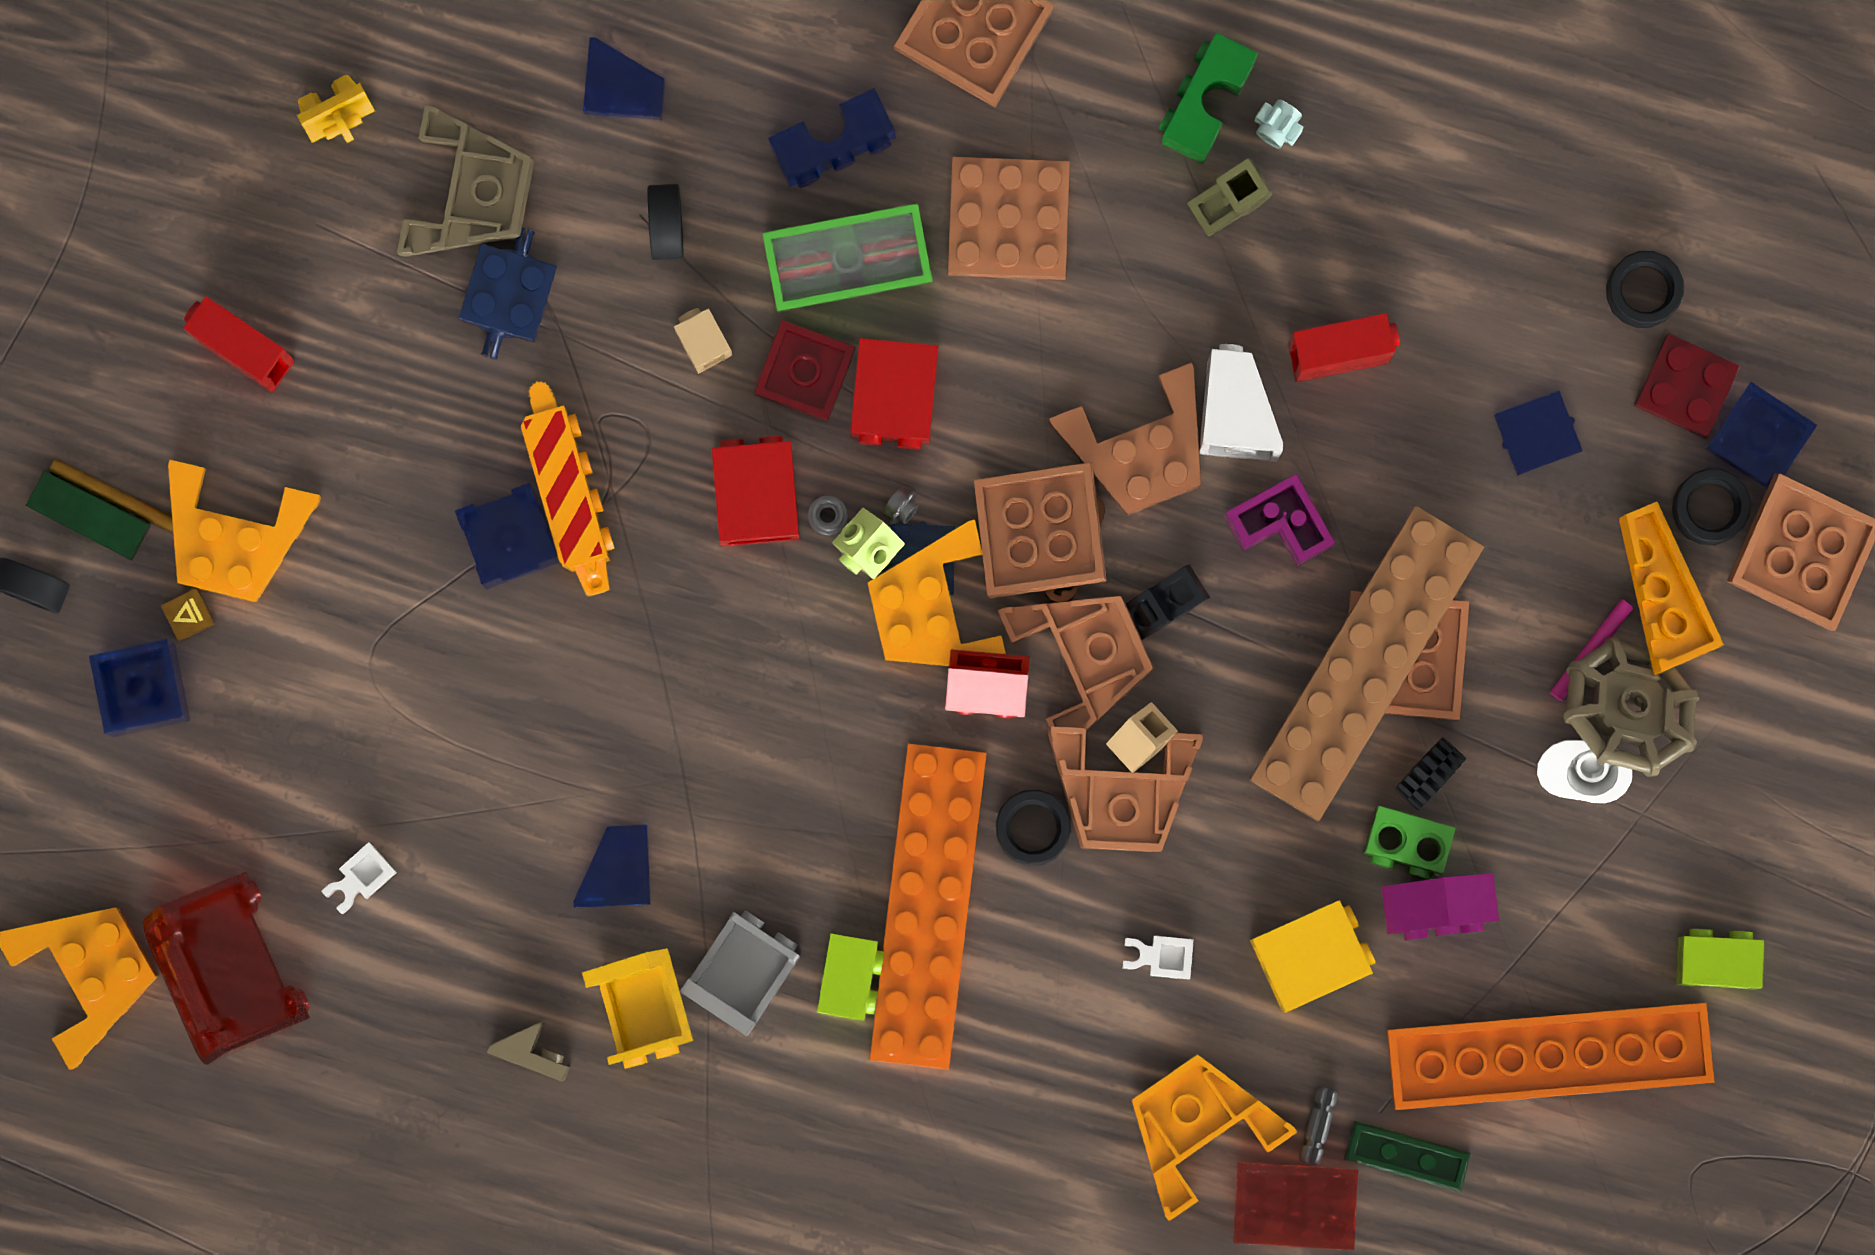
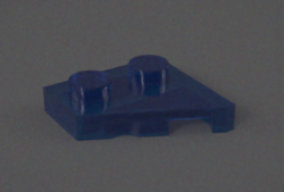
(620, 85)
(618, 870)

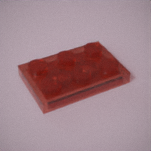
(1295, 1206)

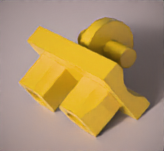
(336, 113)

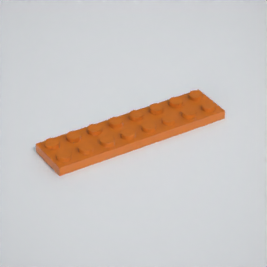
(928, 906)
(1550, 1056)

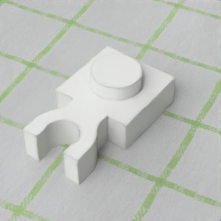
(363, 874)
(1167, 956)

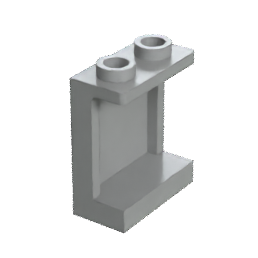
(741, 972)

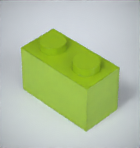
(1720, 961)
(849, 977)

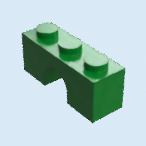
(1222, 66)

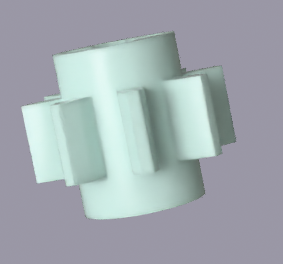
(1278, 124)

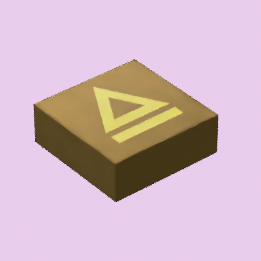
(187, 614)

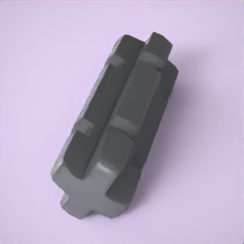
(1318, 1125)

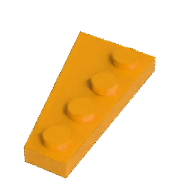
(1668, 600)

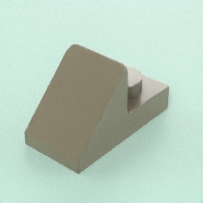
(520, 1050)

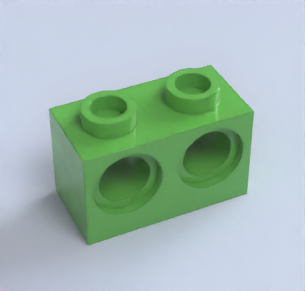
(1410, 832)

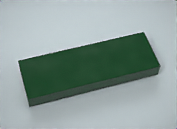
(88, 515)
(1407, 1156)

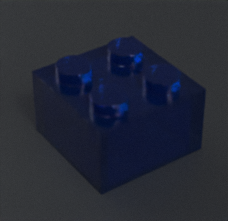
(139, 688)

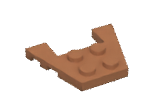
(1147, 461)
(1097, 647)
(1122, 807)

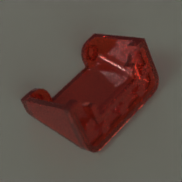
(222, 969)

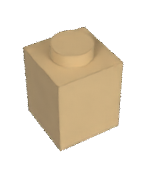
(702, 339)
(1141, 737)

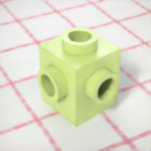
(867, 544)

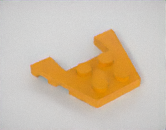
(226, 551)
(916, 607)
(99, 963)
(1186, 1114)

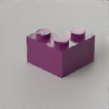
(1284, 511)
(1440, 906)

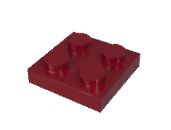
(804, 370)
(1687, 386)

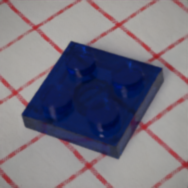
(1761, 435)

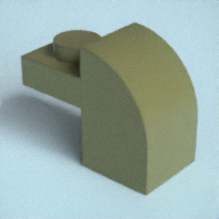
(1233, 196)

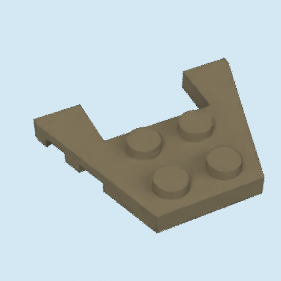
(484, 194)

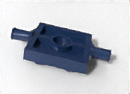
(507, 293)

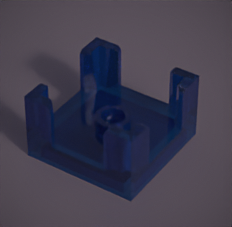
(508, 537)

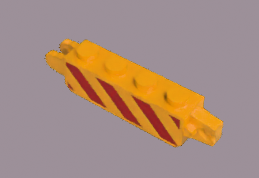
(565, 490)

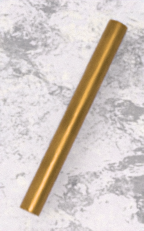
(111, 494)

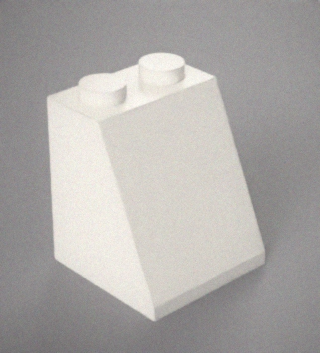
(1236, 409)

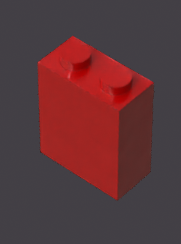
(237, 343)
(1343, 347)
(894, 393)
(755, 491)

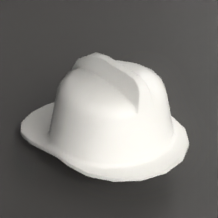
(1571, 772)

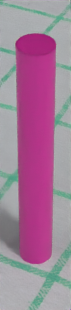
(1605, 631)

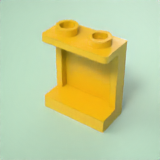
(1313, 956)
(642, 1007)

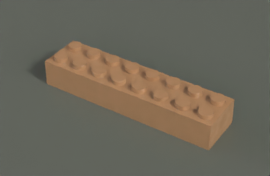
(1366, 663)

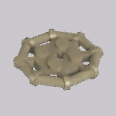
(1621, 723)

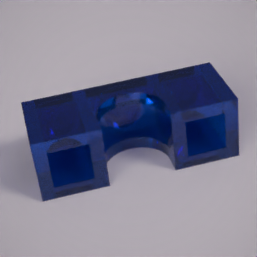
(803, 157)

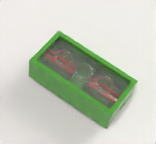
(847, 257)

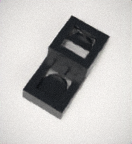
(1166, 601)

